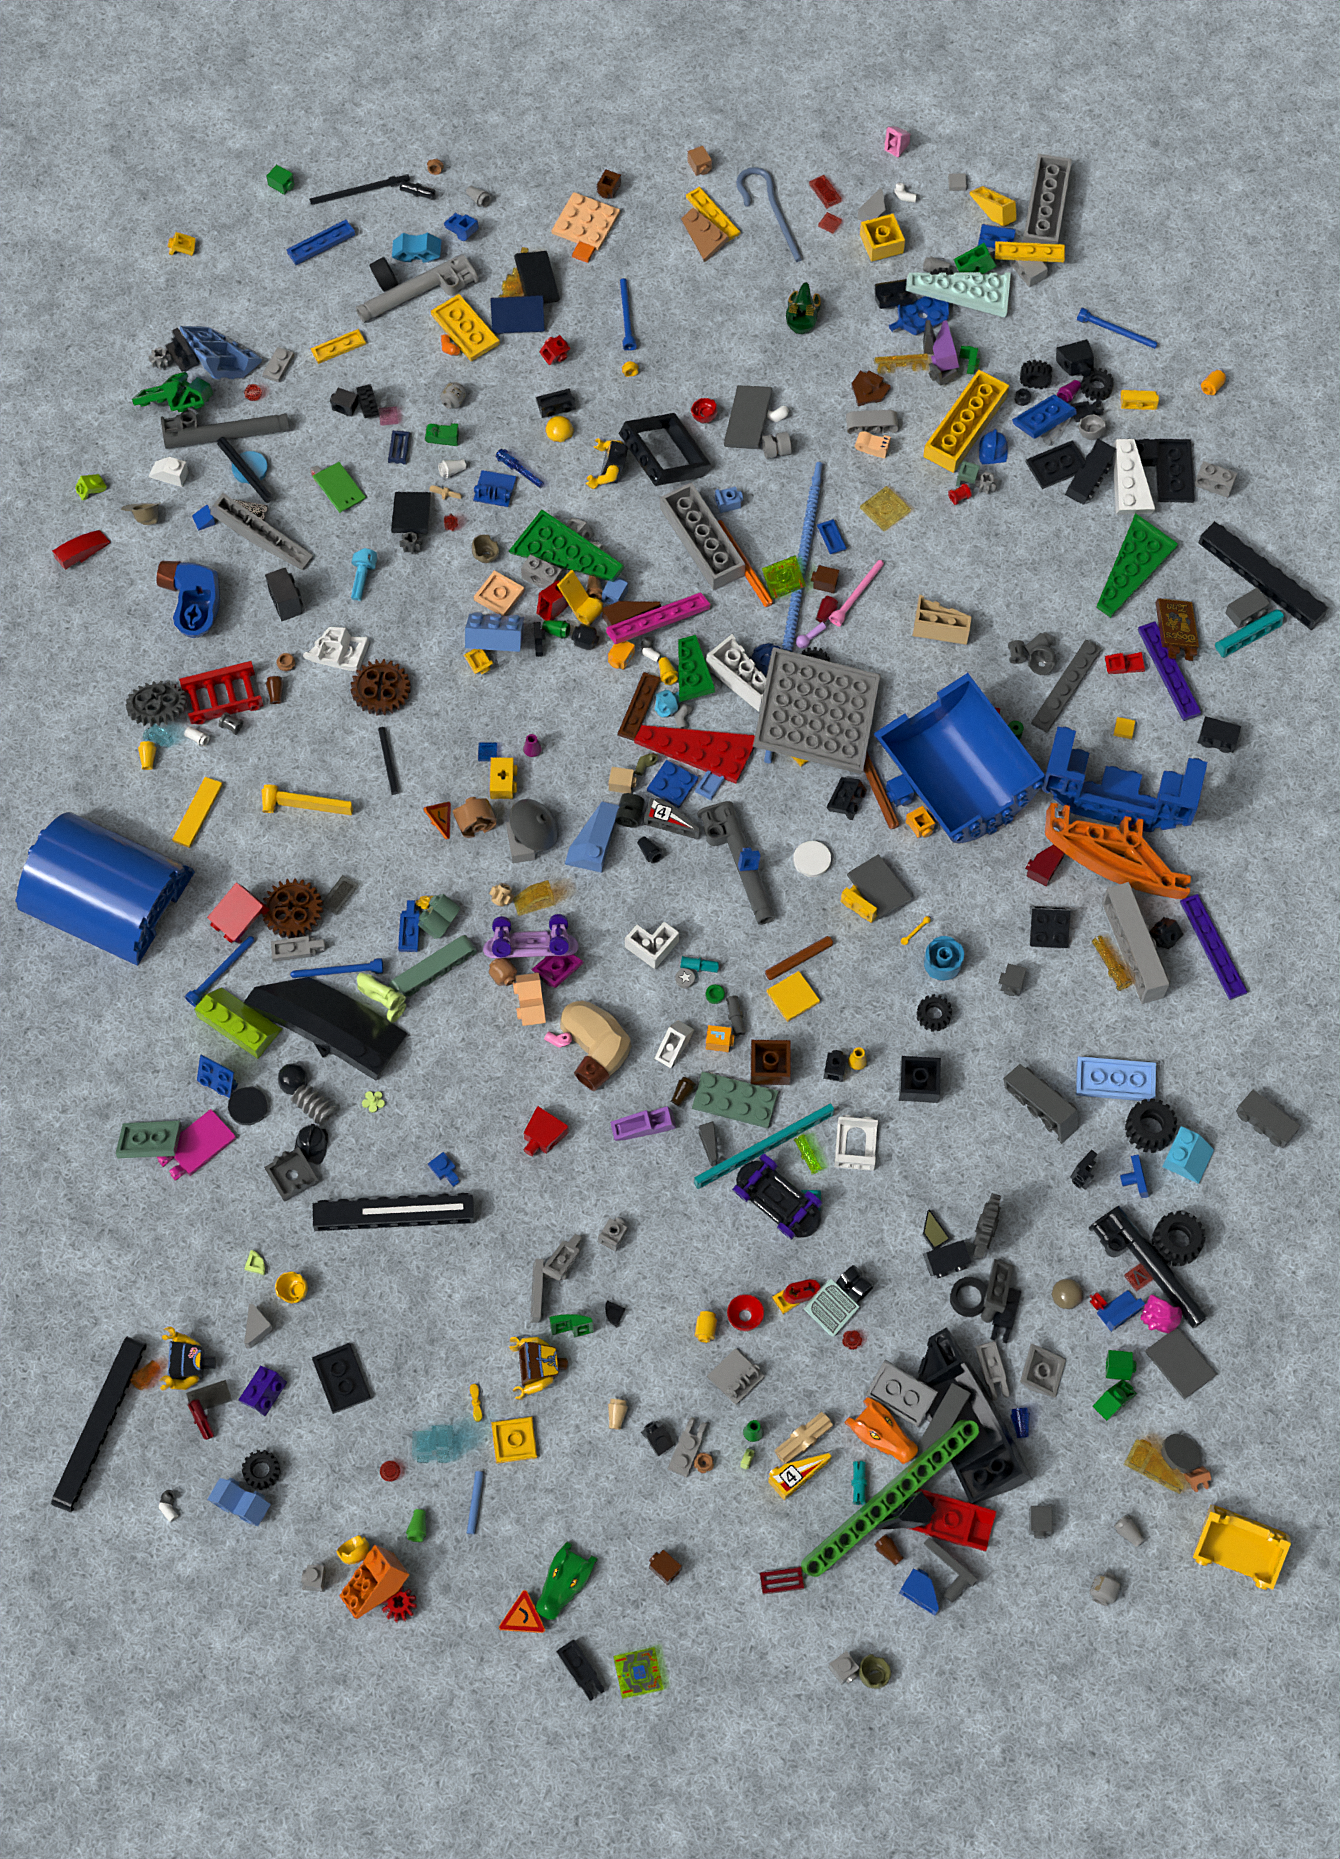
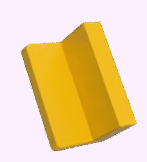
(1139, 400)

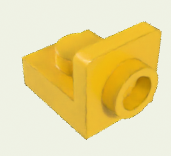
(181, 243)

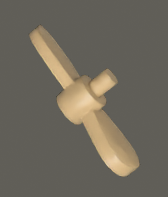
(444, 492)

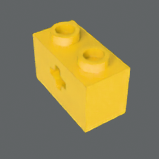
(500, 787)

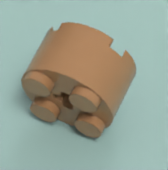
(475, 816)

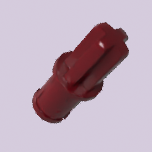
(201, 1419)

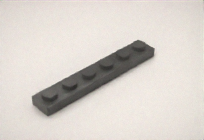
(1066, 686)

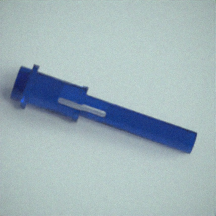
(511, 462)

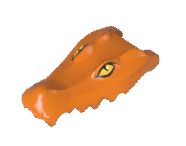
(881, 1431)

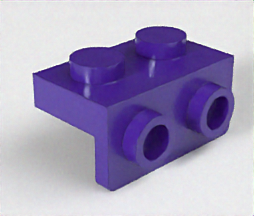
(263, 1390)

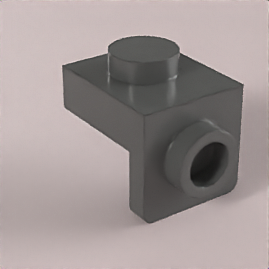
(941, 377)

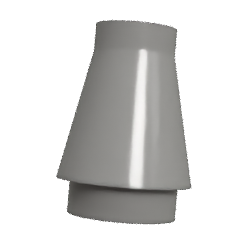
(479, 196)
(932, 263)
(1128, 1530)

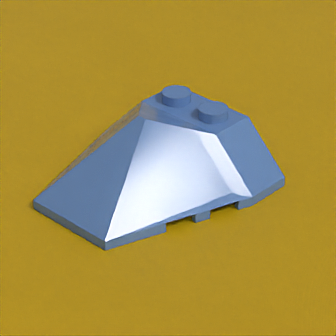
(218, 355)

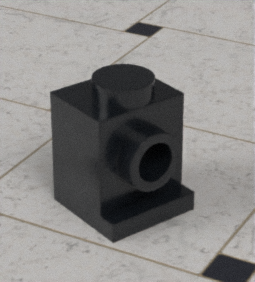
(832, 1071)

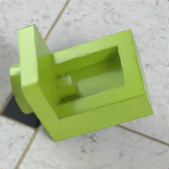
(89, 484)

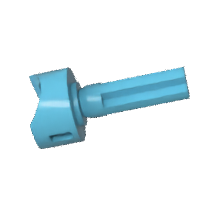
(363, 563)
(665, 700)

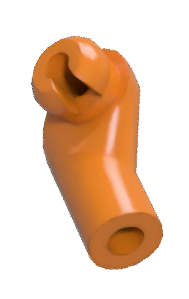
(448, 347)

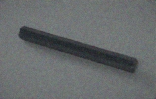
(245, 470)

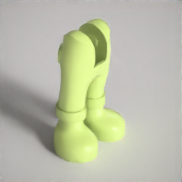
(381, 993)

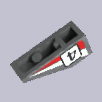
(666, 817)

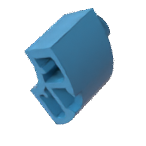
(420, 247)

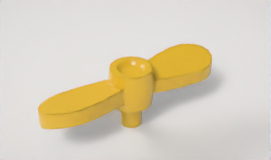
(474, 1391)

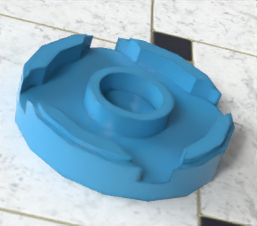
(255, 462)

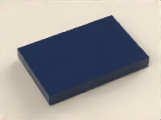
(517, 314)

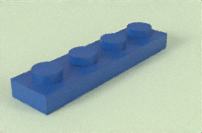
(320, 242)

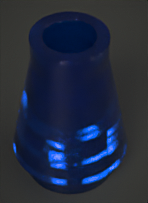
(1020, 1420)

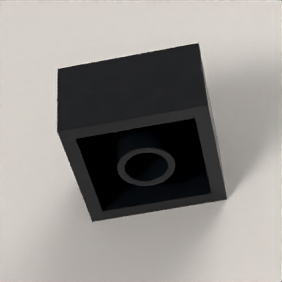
(284, 593)
(919, 1079)

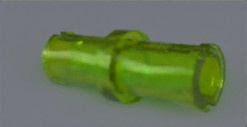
(808, 1154)

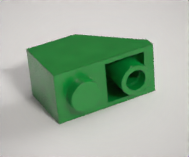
(1114, 1399)

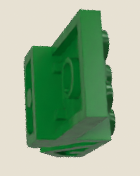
(176, 393)

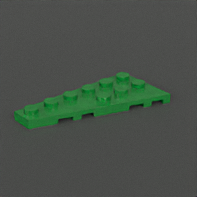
(564, 548)
(1137, 560)

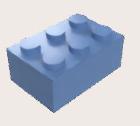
(494, 632)

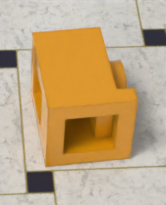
(917, 817)

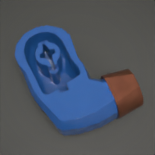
(197, 595)

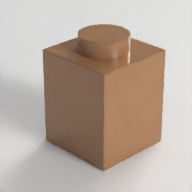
(699, 160)

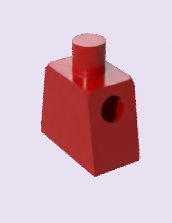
(551, 602)
(543, 1132)

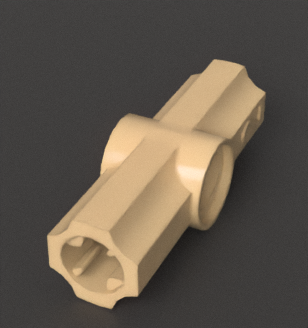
(803, 1438)

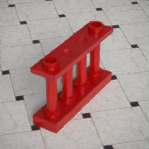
(209, 680)

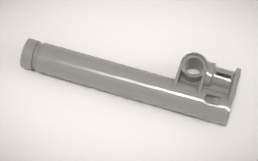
(450, 275)

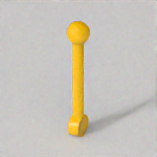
(904, 941)

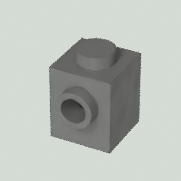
(1012, 979)

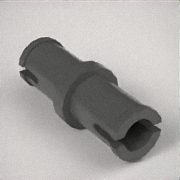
(735, 1015)

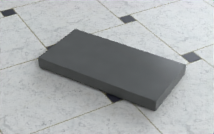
(748, 417)

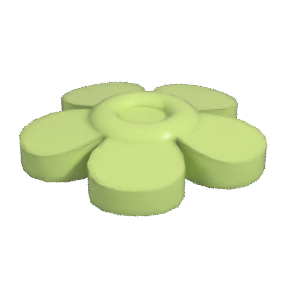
(373, 1101)

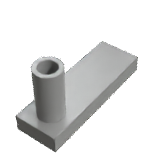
(536, 1298)

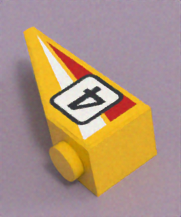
(794, 1474)

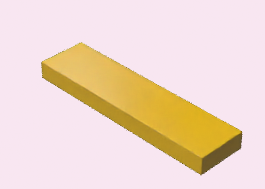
(711, 211)
(1029, 251)
(314, 803)
(197, 812)

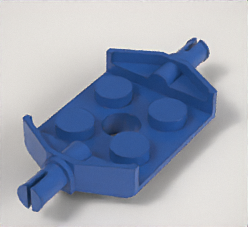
(908, 318)

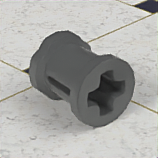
(1020, 655)
(230, 723)

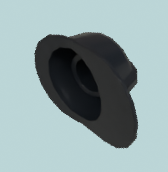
(312, 1143)

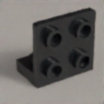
(1049, 926)

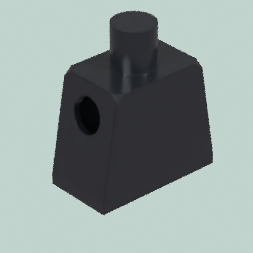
(1076, 358)

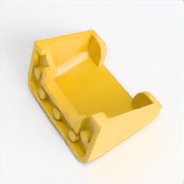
(1242, 1546)

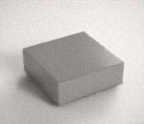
(957, 182)

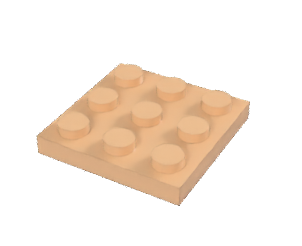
(585, 220)

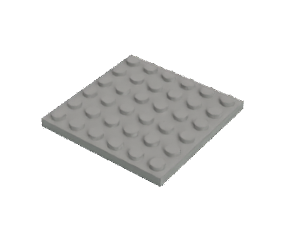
(816, 710)

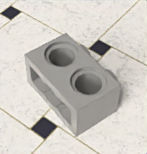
(1215, 479)

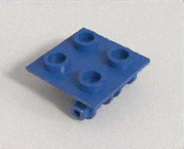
(494, 488)
(216, 1076)

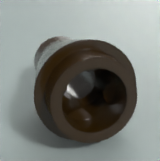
(683, 1090)

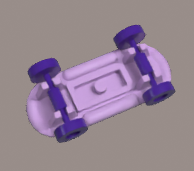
(530, 944)

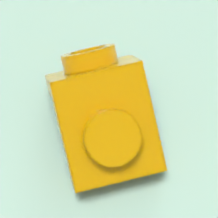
(478, 661)

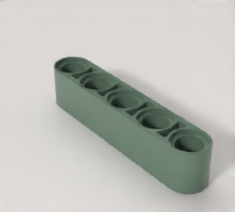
(433, 966)

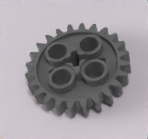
(156, 703)
(987, 1225)

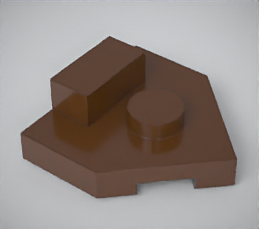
(869, 388)

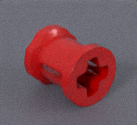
(959, 494)

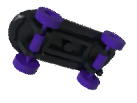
(779, 1199)

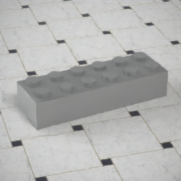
(1047, 199)
(702, 536)
(1135, 943)

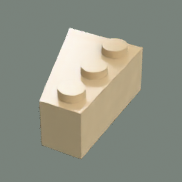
(940, 623)

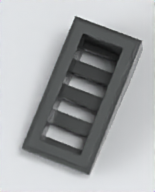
(929, 338)
(708, 1139)

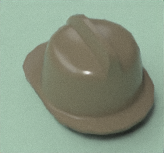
(144, 512)

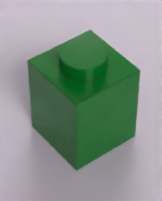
(280, 179)
(1120, 1365)

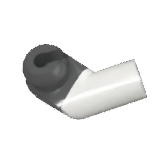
(647, 649)
(166, 1504)

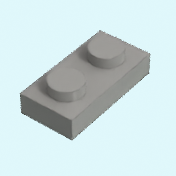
(278, 364)

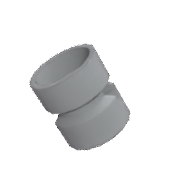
(776, 445)

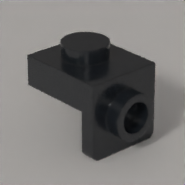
(657, 1437)

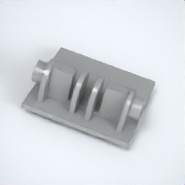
(735, 1376)

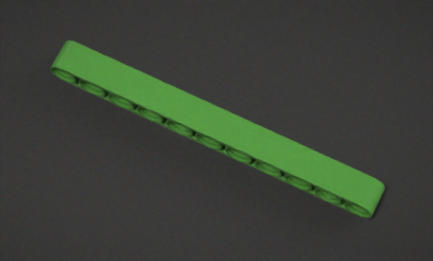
(880, 1498)

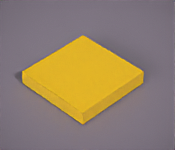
(793, 996)
(514, 1440)

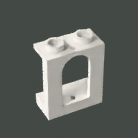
(865, 1162)

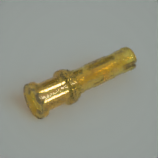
(1115, 970)

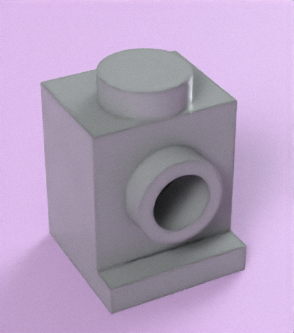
(613, 1240)
(313, 1578)

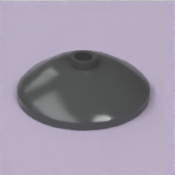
(533, 825)

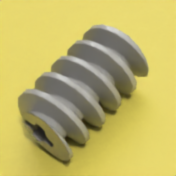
(311, 1105)

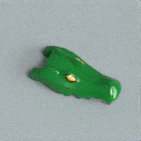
(564, 1580)

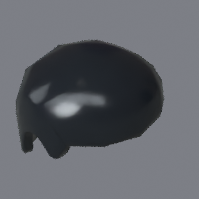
(291, 1078)

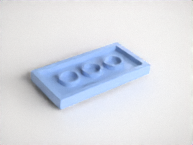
(1115, 1079)

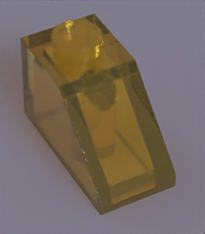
(534, 898)

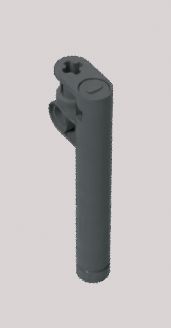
(180, 432)
(723, 820)

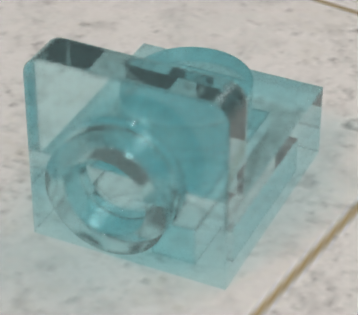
(159, 735)

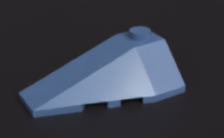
(593, 841)

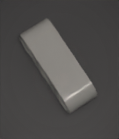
(872, 421)

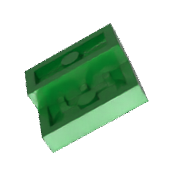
(578, 1324)

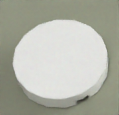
(812, 858)

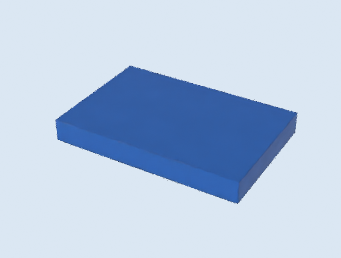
(1044, 416)

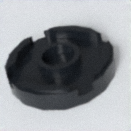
(247, 1106)

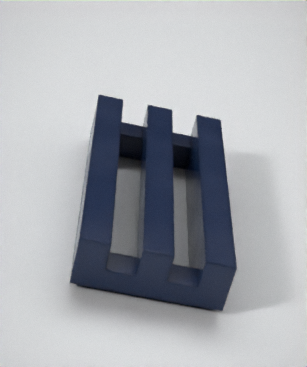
(397, 459)

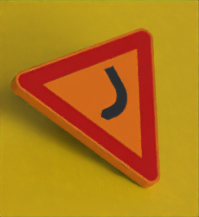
(440, 817)
(522, 1616)

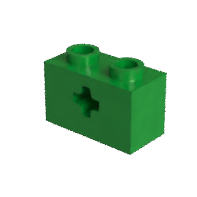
(975, 260)

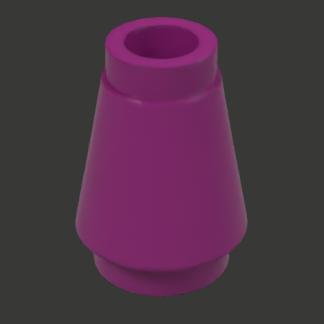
(1069, 391)
(532, 746)

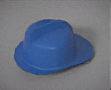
(993, 448)

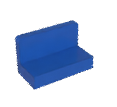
(1120, 1310)

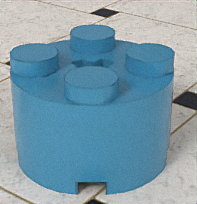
(953, 956)

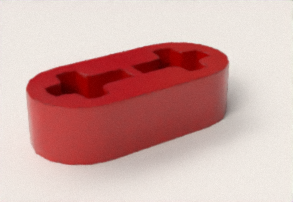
(800, 1287)

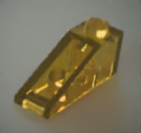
(1148, 1462)

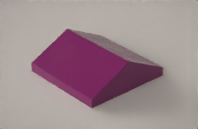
(556, 969)

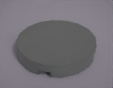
(1180, 1453)

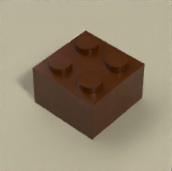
(770, 1062)

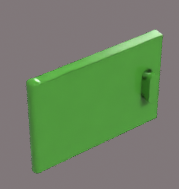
(339, 487)

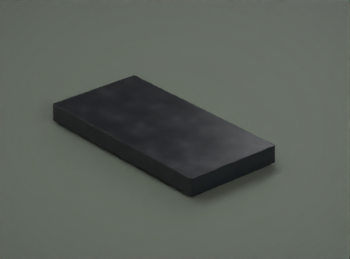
(1174, 471)

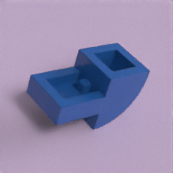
(463, 226)

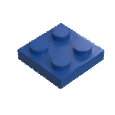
(672, 784)

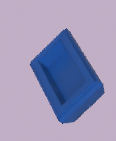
(831, 536)

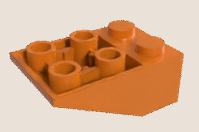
(373, 1581)

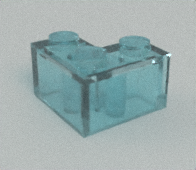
(434, 1444)

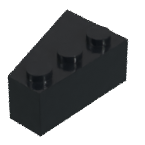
(1091, 472)

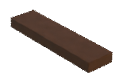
(639, 706)

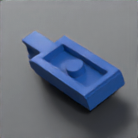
(409, 929)

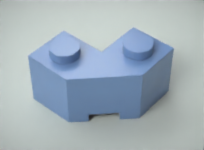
(233, 1499)

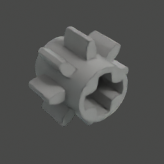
(160, 358)
(986, 482)

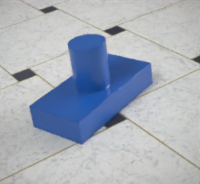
(1136, 1177)

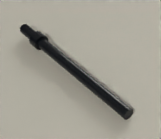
(391, 181)

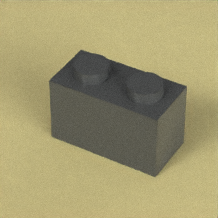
(1247, 608)

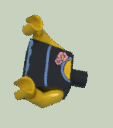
(613, 462)
(185, 1361)

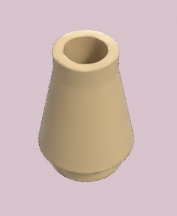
(616, 1411)

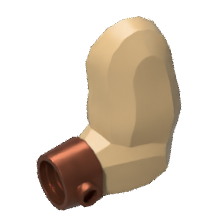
(600, 1037)

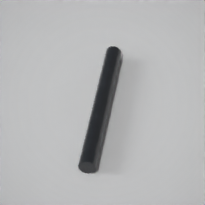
(388, 760)

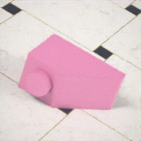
(896, 140)

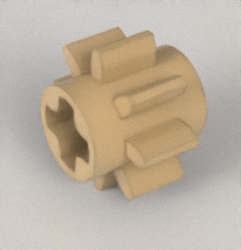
(501, 894)

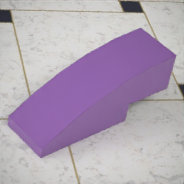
(643, 1124)

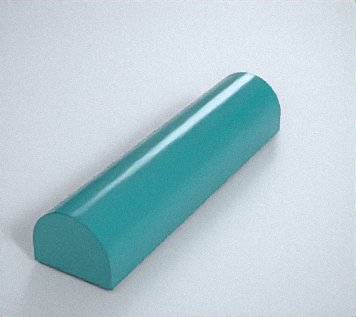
(1249, 633)

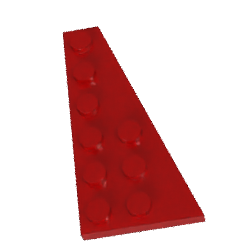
(707, 750)

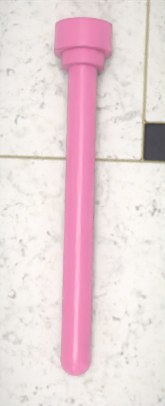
(839, 615)

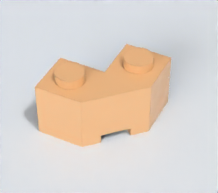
(530, 999)

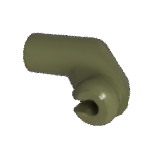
(644, 762)

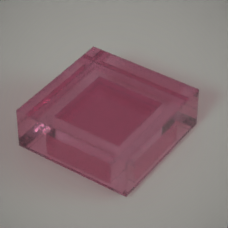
(388, 416)

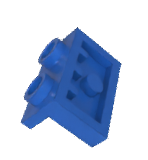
(992, 233)

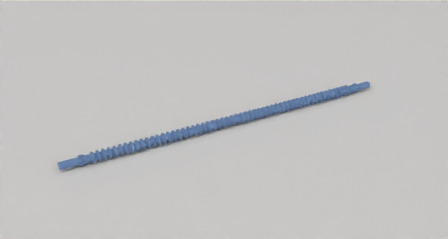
(802, 560)

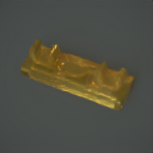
(900, 361)

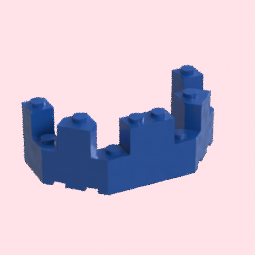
(1119, 789)

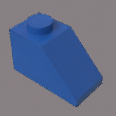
(920, 1590)

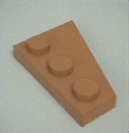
(704, 233)

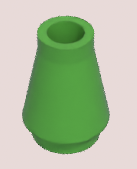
(417, 1528)

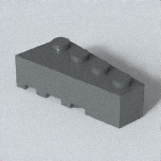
(1042, 1102)

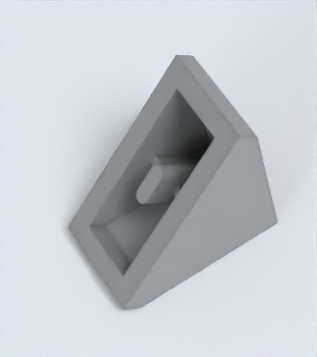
(256, 1327)

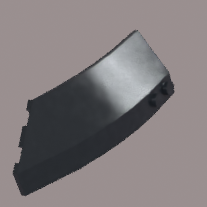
(330, 1022)
(991, 1460)

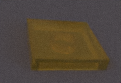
(885, 508)

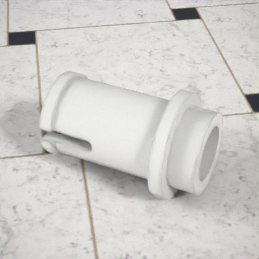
(197, 736)

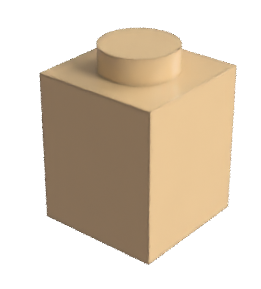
(622, 780)

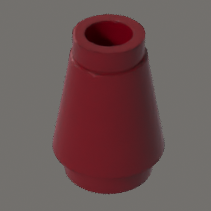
(826, 608)

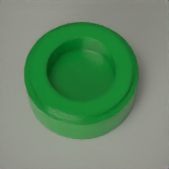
(715, 994)

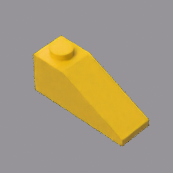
(996, 206)

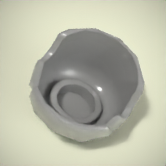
(1094, 424)

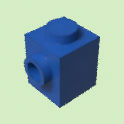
(899, 791)

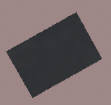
(537, 275)
(1056, 464)
(411, 512)
(341, 1378)

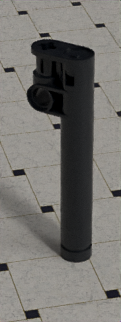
(1119, 1229)

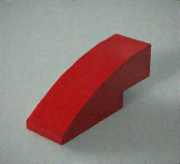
(80, 548)

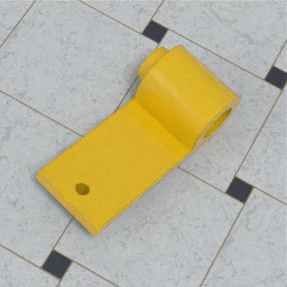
(583, 606)

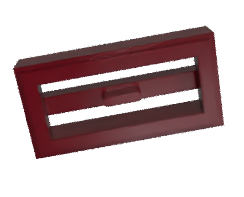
(763, 1575)

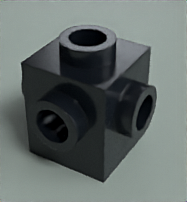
(1166, 933)

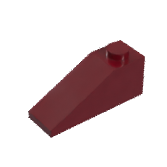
(1044, 865)

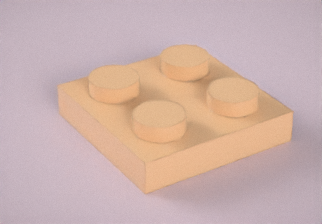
(499, 593)

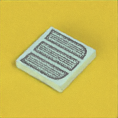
(831, 1307)

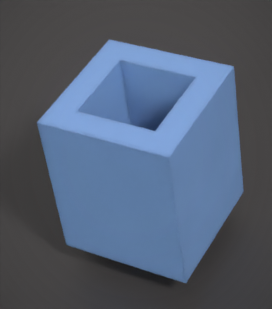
(615, 591)

